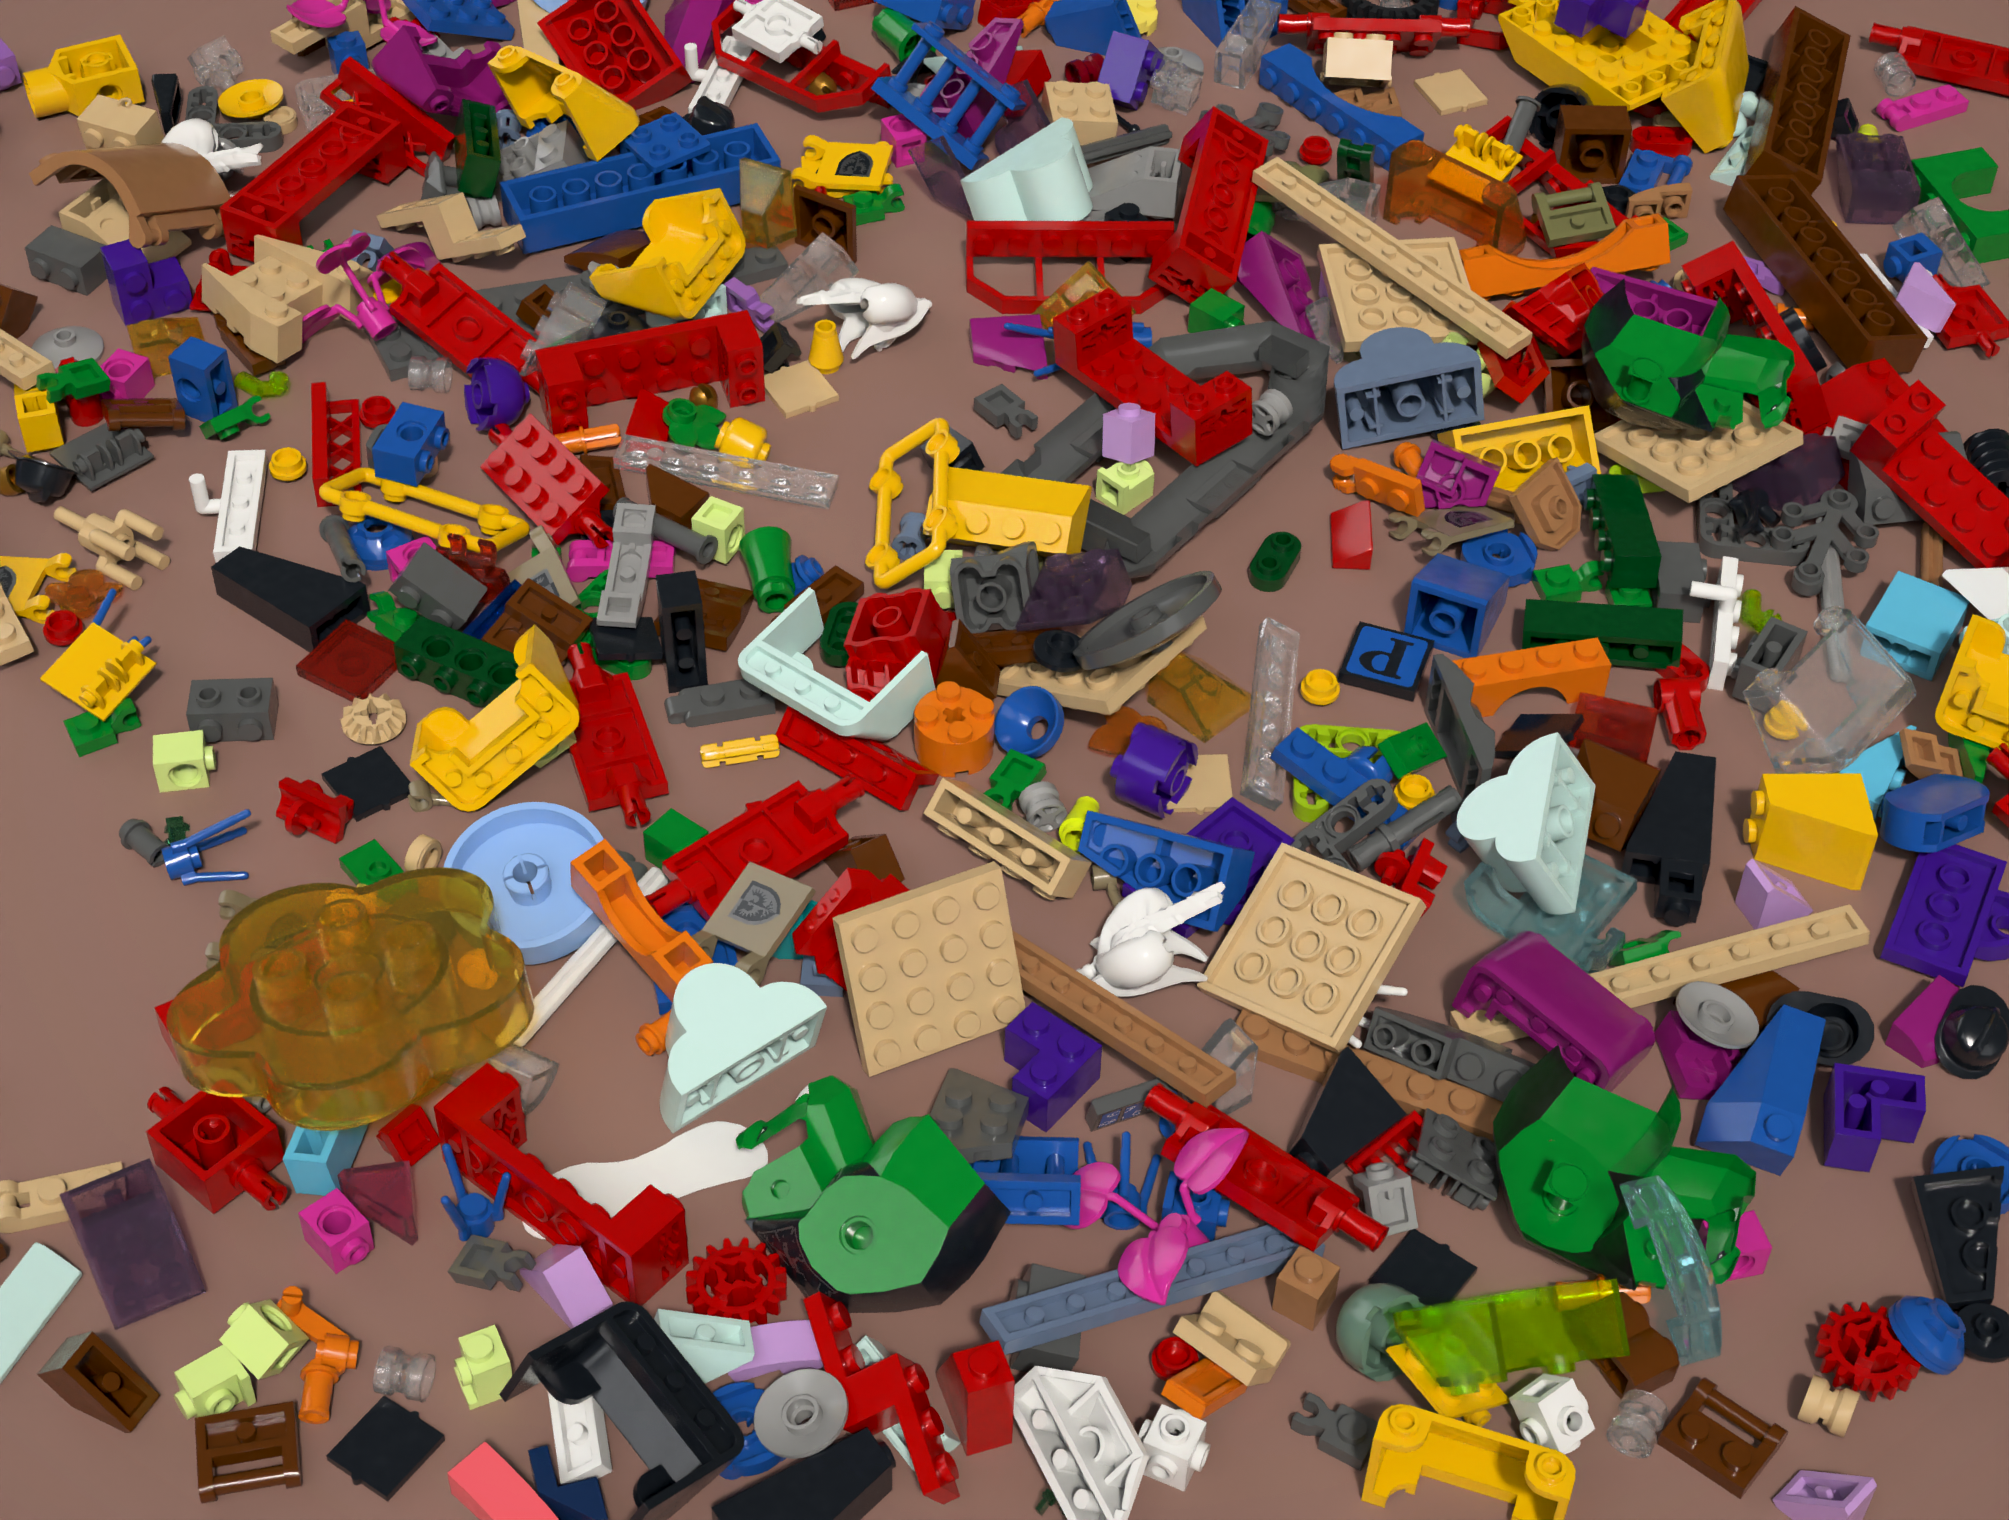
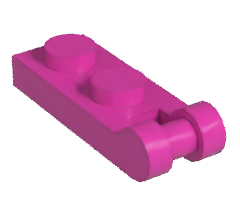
(1922, 107)
(590, 561)

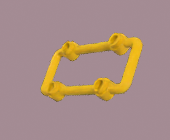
(887, 485)
(357, 505)

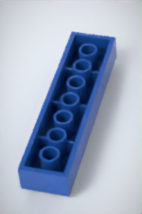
(616, 190)

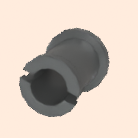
(137, 836)

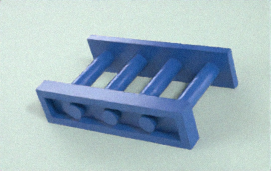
(919, 108)
(1037, 1181)

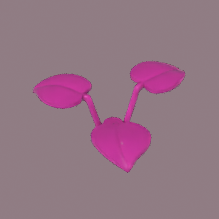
(327, 15)
(371, 313)
(1153, 1262)

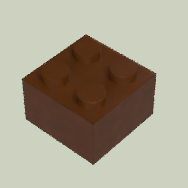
(1593, 141)

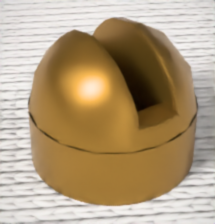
(822, 85)
(700, 394)
(7, 481)

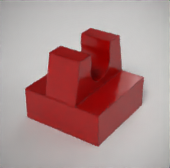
(408, 1135)

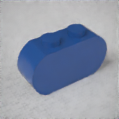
(1933, 813)

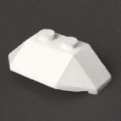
(1983, 588)
(1081, 1442)

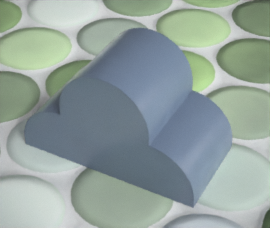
(1406, 387)

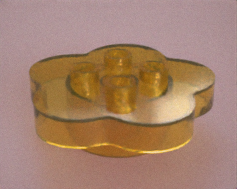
(353, 997)

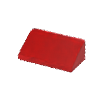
(647, 417)
(1352, 537)

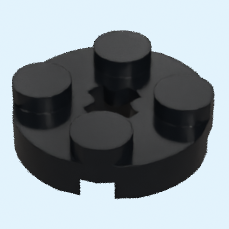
(1803, 339)

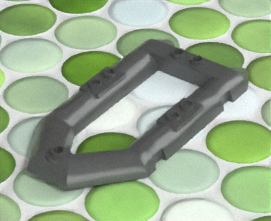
(1203, 492)

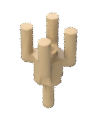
(115, 542)

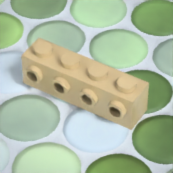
(1007, 839)

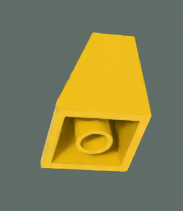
(1813, 826)

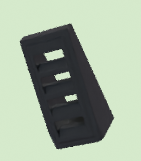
(168, 99)

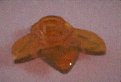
(81, 592)
(1116, 734)

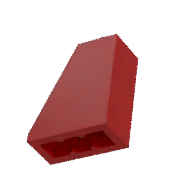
(979, 1396)

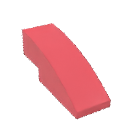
(495, 1489)

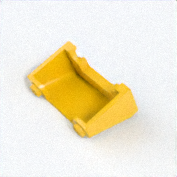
(1713, 88)
(548, 90)
(688, 256)
(1978, 687)
(484, 755)
(1467, 1456)

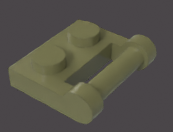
(1574, 222)

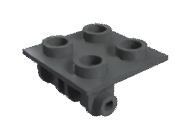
(103, 455)
(1456, 1154)

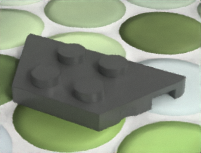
(980, 1116)

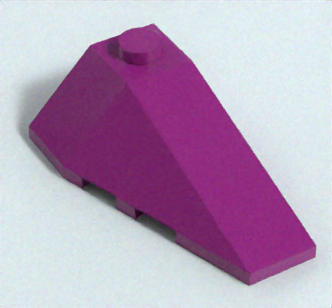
(691, 23)
(994, 52)
(1277, 281)
(1661, 302)

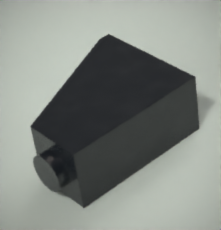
(1344, 1117)

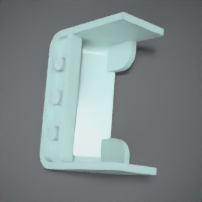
(779, 668)

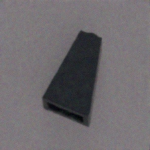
(289, 596)
(1675, 820)
(829, 1485)

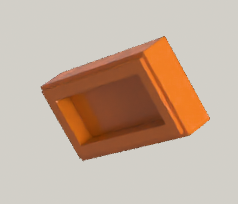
(1203, 1388)

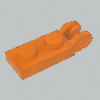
(1378, 483)

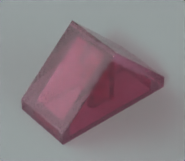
(385, 1196)

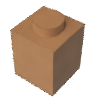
(1306, 1288)

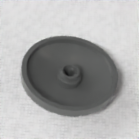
(1148, 621)

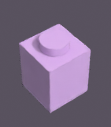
(1128, 434)

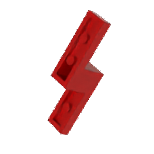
(884, 1396)

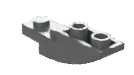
(1445, 1052)

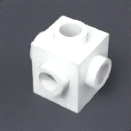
(1552, 1413)
(1174, 1446)

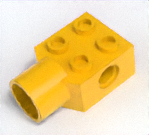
(81, 74)

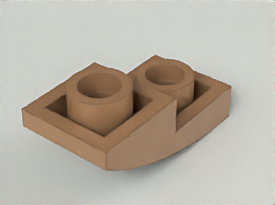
(1666, 200)

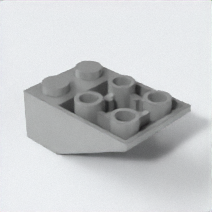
(545, 151)
(1143, 177)

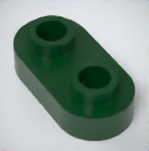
(1275, 562)
(835, 633)

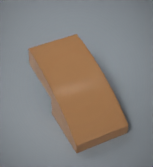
(1380, 102)
(1926, 757)

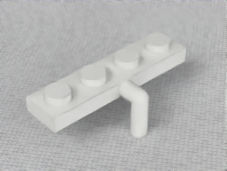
(716, 82)
(239, 503)
(1726, 612)

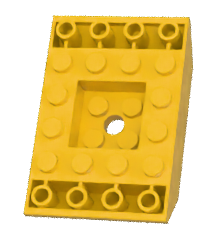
(1600, 63)

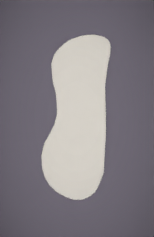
(680, 1167)

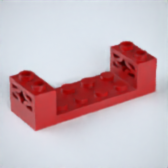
(309, 172)
(1215, 208)
(1729, 276)
(1099, 350)
(653, 360)
(1936, 478)
(629, 1252)

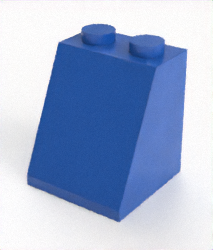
(944, 13)
(1455, 604)

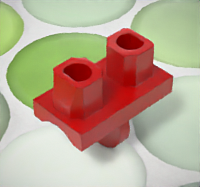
(309, 809)
(1407, 872)

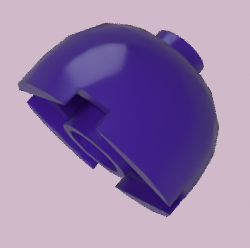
(495, 393)

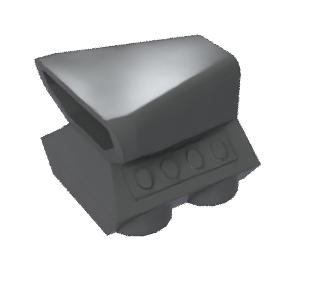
(994, 587)

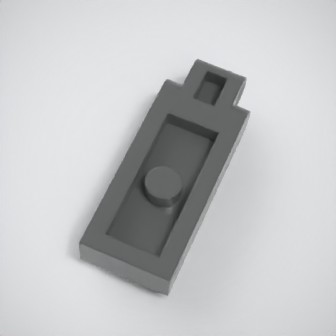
(718, 703)

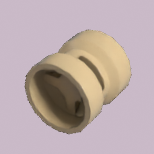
(1833, 1407)

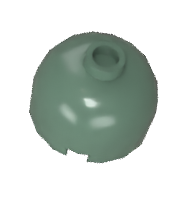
(1367, 1328)

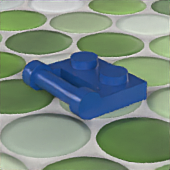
(1647, 168)

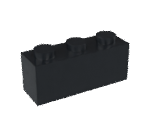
(681, 630)

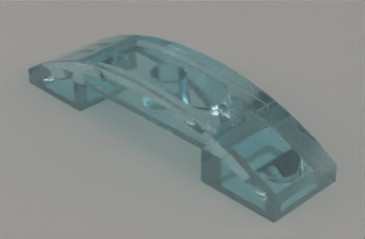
(1684, 1264)

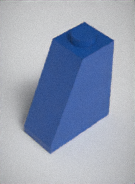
(1213, 16)
(1089, 23)

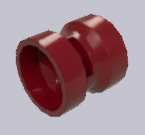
(1084, 71)

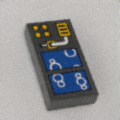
(1121, 1105)

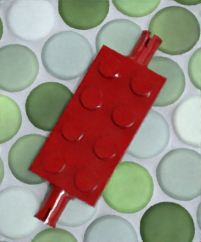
(1408, 35)
(1948, 57)
(455, 317)
(547, 481)
(613, 743)
(779, 834)
(1270, 1179)

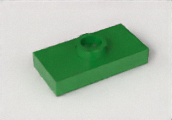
(1412, 750)
(369, 864)

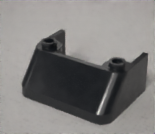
(647, 1395)

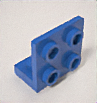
(665, 142)

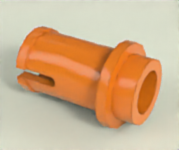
(1408, 457)
(652, 1036)

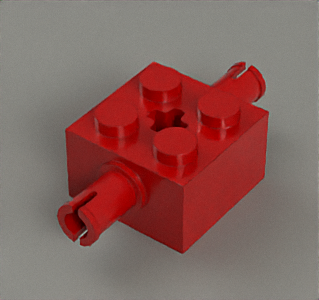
(216, 1148)

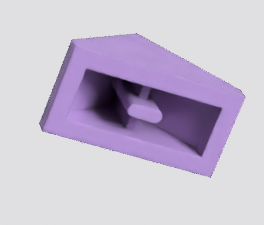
(1925, 299)
(1768, 897)
(568, 1284)
(1825, 1496)

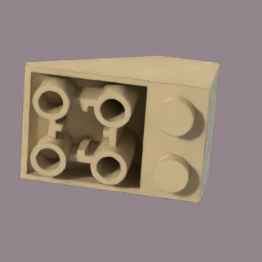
(103, 218)

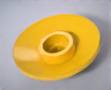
(250, 98)

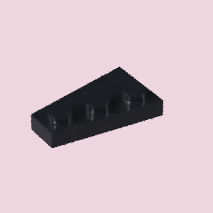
(1961, 1230)

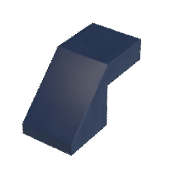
(570, 1501)

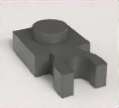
(1004, 407)
(487, 1261)
(1342, 1433)

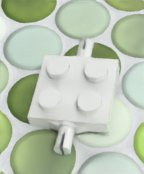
(777, 27)

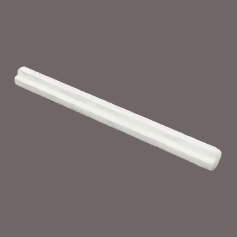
(581, 964)

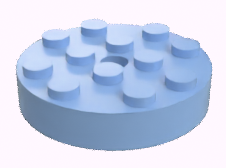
(535, 846)

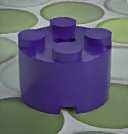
(1153, 769)

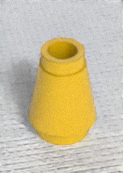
(825, 348)

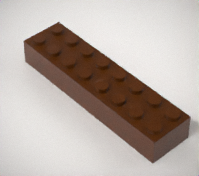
(1798, 100)
(1823, 272)

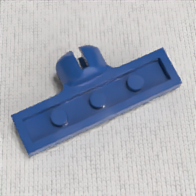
(1333, 776)

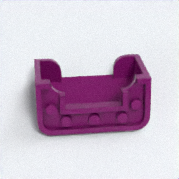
(436, 81)
(1557, 1006)

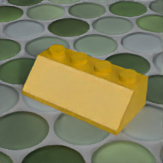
(1528, 443)
(1016, 509)

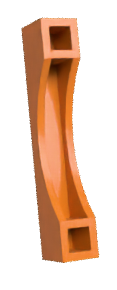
(1633, 245)

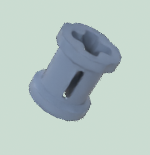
(511, 131)
(911, 535)

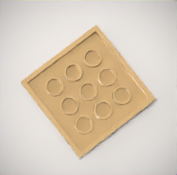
(1371, 301)
(1696, 460)
(1097, 689)
(1312, 947)
(930, 968)

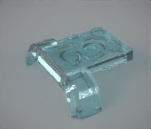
(1574, 934)

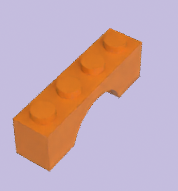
(1562, 666)
(614, 896)

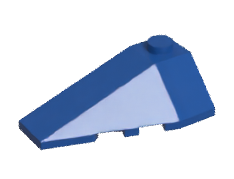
(1766, 1094)

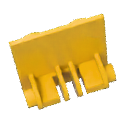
(1483, 152)
(99, 671)
(1471, 1406)

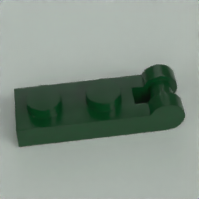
(1355, 161)

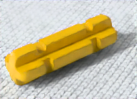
(739, 751)

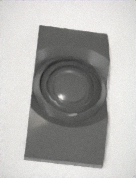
(1459, 726)

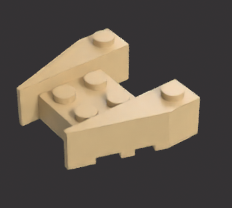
(276, 293)

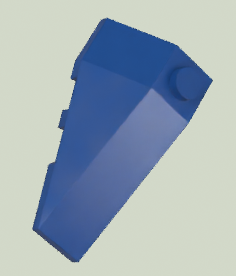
(1168, 861)

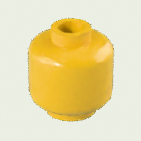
(743, 439)

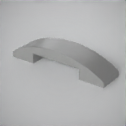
(628, 567)

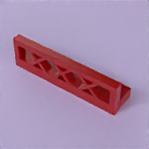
(373, 94)
(1510, 373)
(323, 438)
(876, 765)

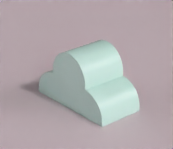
(1034, 180)
(1534, 823)
(730, 1036)

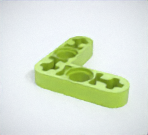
(1339, 735)

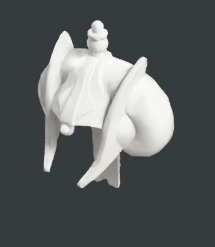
(204, 139)
(870, 311)
(1140, 947)

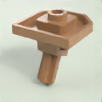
(1543, 506)

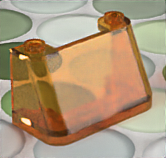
(1440, 187)

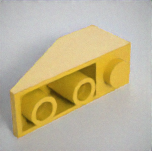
(37, 419)

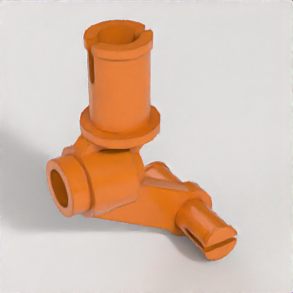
(332, 1356)

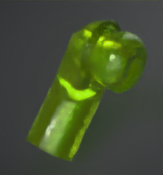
(253, 386)
(1752, 611)

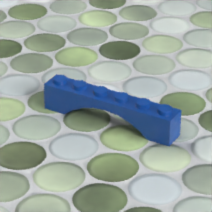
(1292, 78)

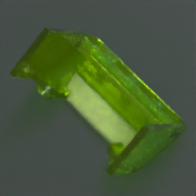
(1513, 1331)

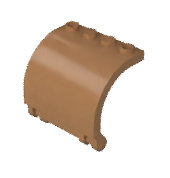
(155, 181)

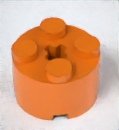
(954, 730)

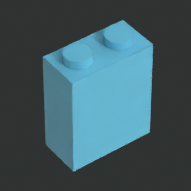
(1918, 623)

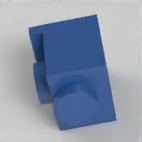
(346, 45)
(1905, 251)
(1209, 1206)

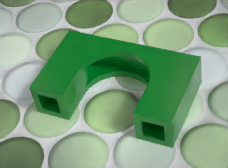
(1963, 176)

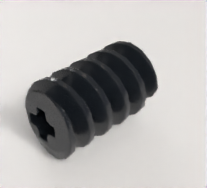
(1990, 455)

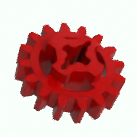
(736, 1282)
(1843, 1350)

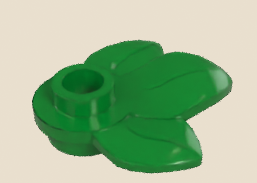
(692, 424)

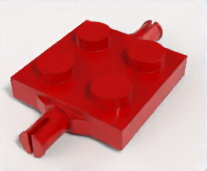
(1973, 319)

